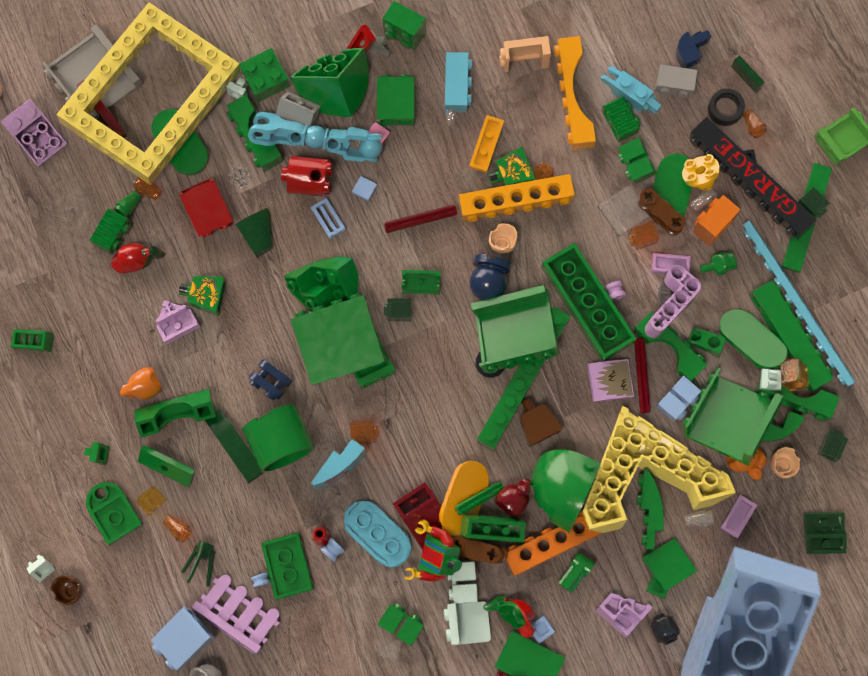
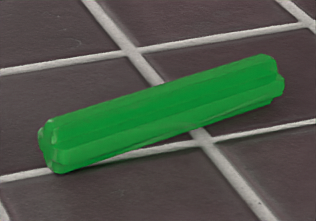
(478, 498)

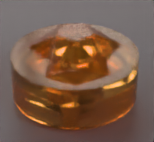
(543, 171)

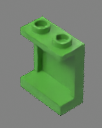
(844, 137)

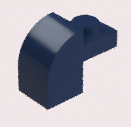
(687, 49)

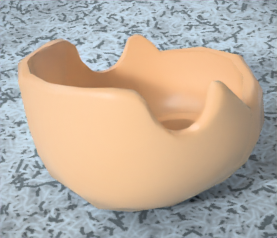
(503, 238)
(785, 463)

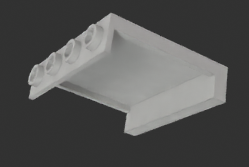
(81, 60)

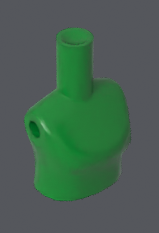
(720, 263)

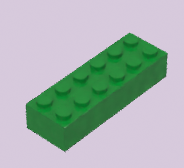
(588, 302)

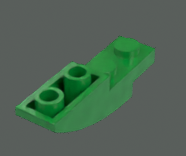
(650, 501)

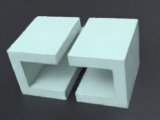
(463, 593)

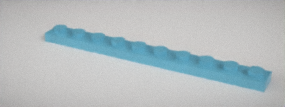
(802, 310)

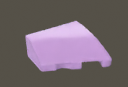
(622, 613)

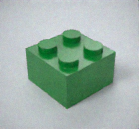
(404, 25)
(264, 75)

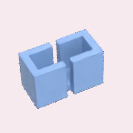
(678, 399)

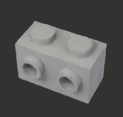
(676, 81)
(298, 109)

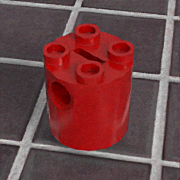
(301, 175)

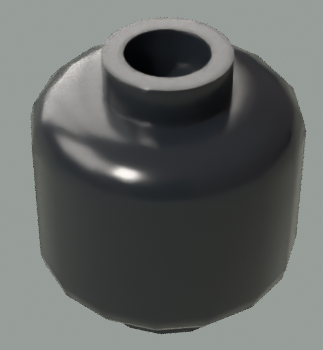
(665, 629)

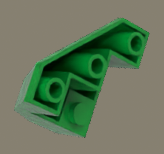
(324, 282)

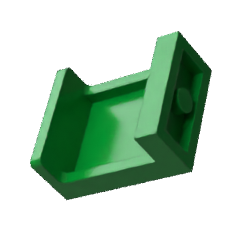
(395, 100)
(375, 373)

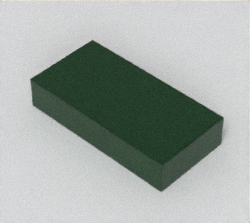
(747, 74)

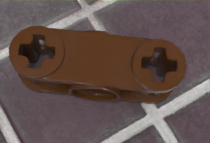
(661, 212)
(480, 550)

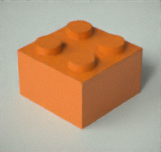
(716, 220)

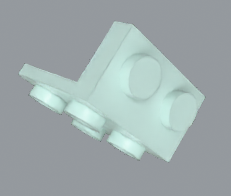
(467, 623)

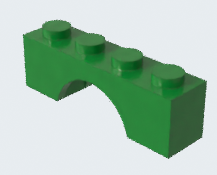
(243, 114)
(688, 362)
(820, 406)
(154, 417)

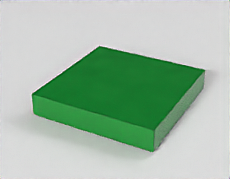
(669, 565)

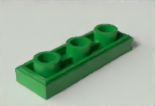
(166, 465)

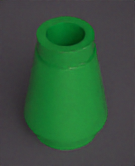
(127, 204)

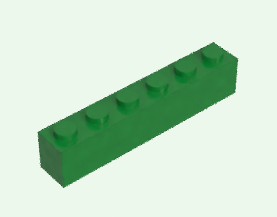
(789, 329)

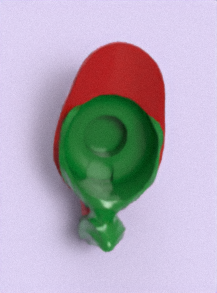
(515, 612)

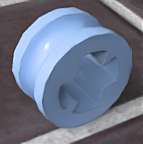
(260, 580)

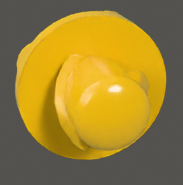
(701, 172)

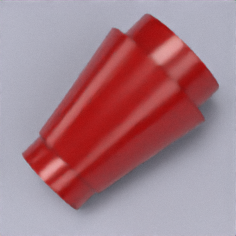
(324, 539)

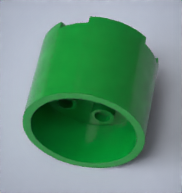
(278, 438)

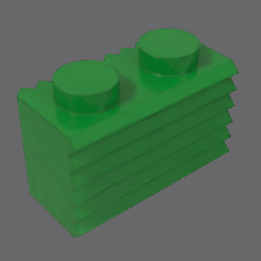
(621, 119)
(110, 231)

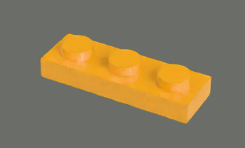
(486, 144)

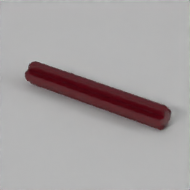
(420, 218)
(642, 376)

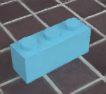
(457, 81)

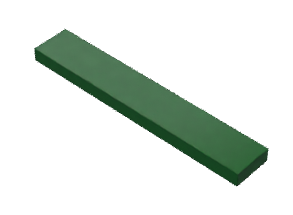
(796, 248)

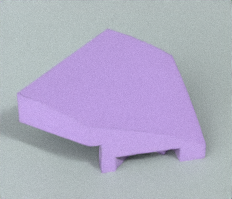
(175, 322)

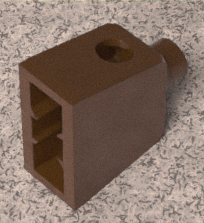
(538, 423)

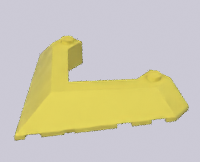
(641, 445)

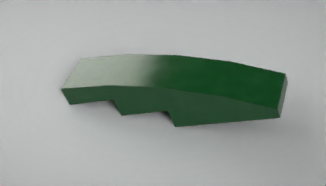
(234, 446)

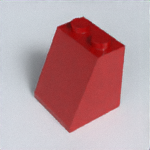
(205, 207)

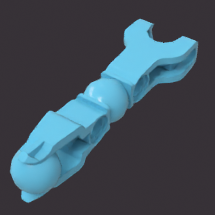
(315, 137)

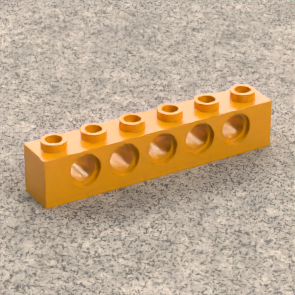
(561, 183)

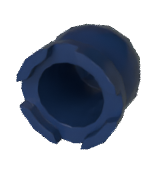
(489, 277)

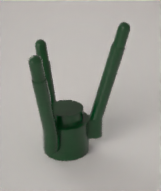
(201, 551)

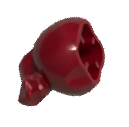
(514, 498)

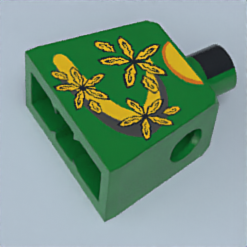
(512, 169)
(205, 293)

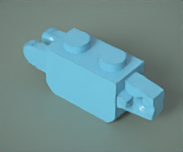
(632, 90)

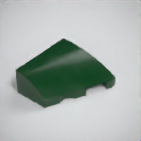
(257, 232)

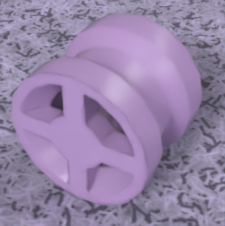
(615, 290)

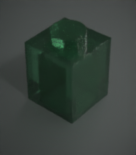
(814, 203)
(398, 309)
(833, 445)

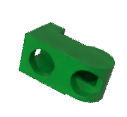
(706, 341)

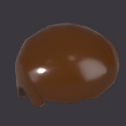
(66, 589)

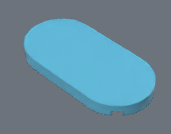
(377, 533)

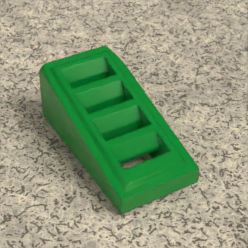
(44, 340)

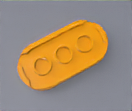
(466, 482)

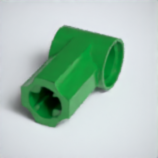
(578, 570)

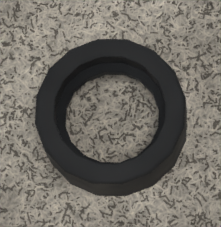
(730, 94)

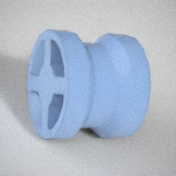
(332, 550)

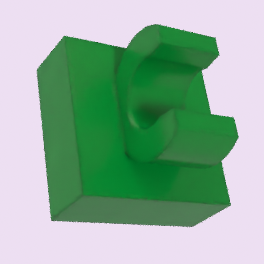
(98, 453)

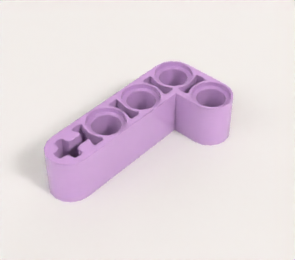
(671, 306)

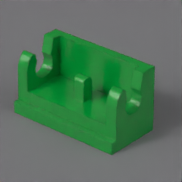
(420, 282)

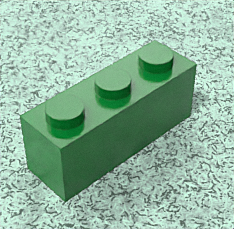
(493, 528)

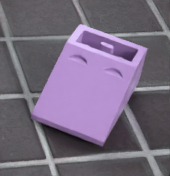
(33, 132)

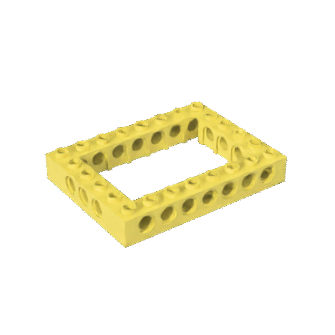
(151, 163)

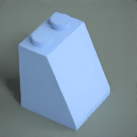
(182, 639)

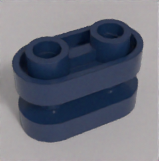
(272, 391)

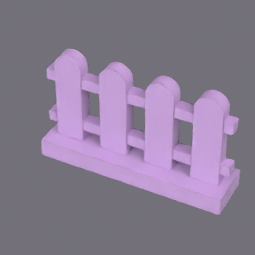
(226, 612)

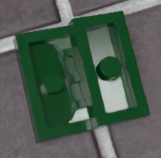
(825, 533)

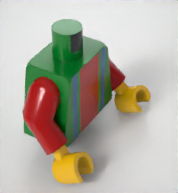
(438, 555)

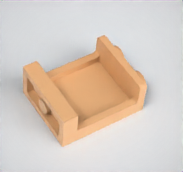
(525, 50)

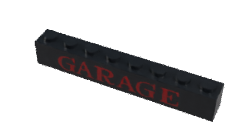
(752, 179)

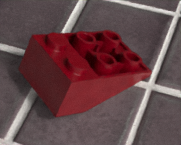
(418, 506)

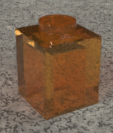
(643, 236)
(794, 374)
(363, 432)

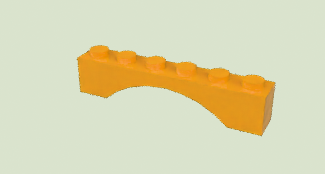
(580, 127)

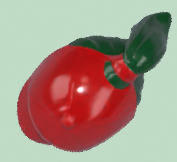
(134, 257)

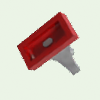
(366, 39)

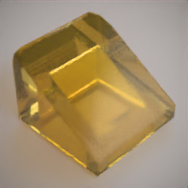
(150, 500)

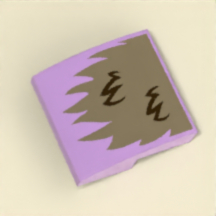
(610, 380)

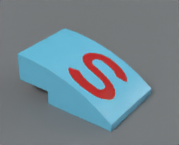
(339, 465)

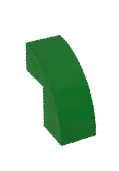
(789, 425)

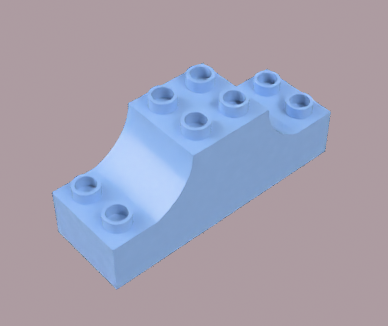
(753, 619)

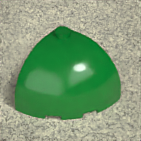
(335, 82)
(562, 484)

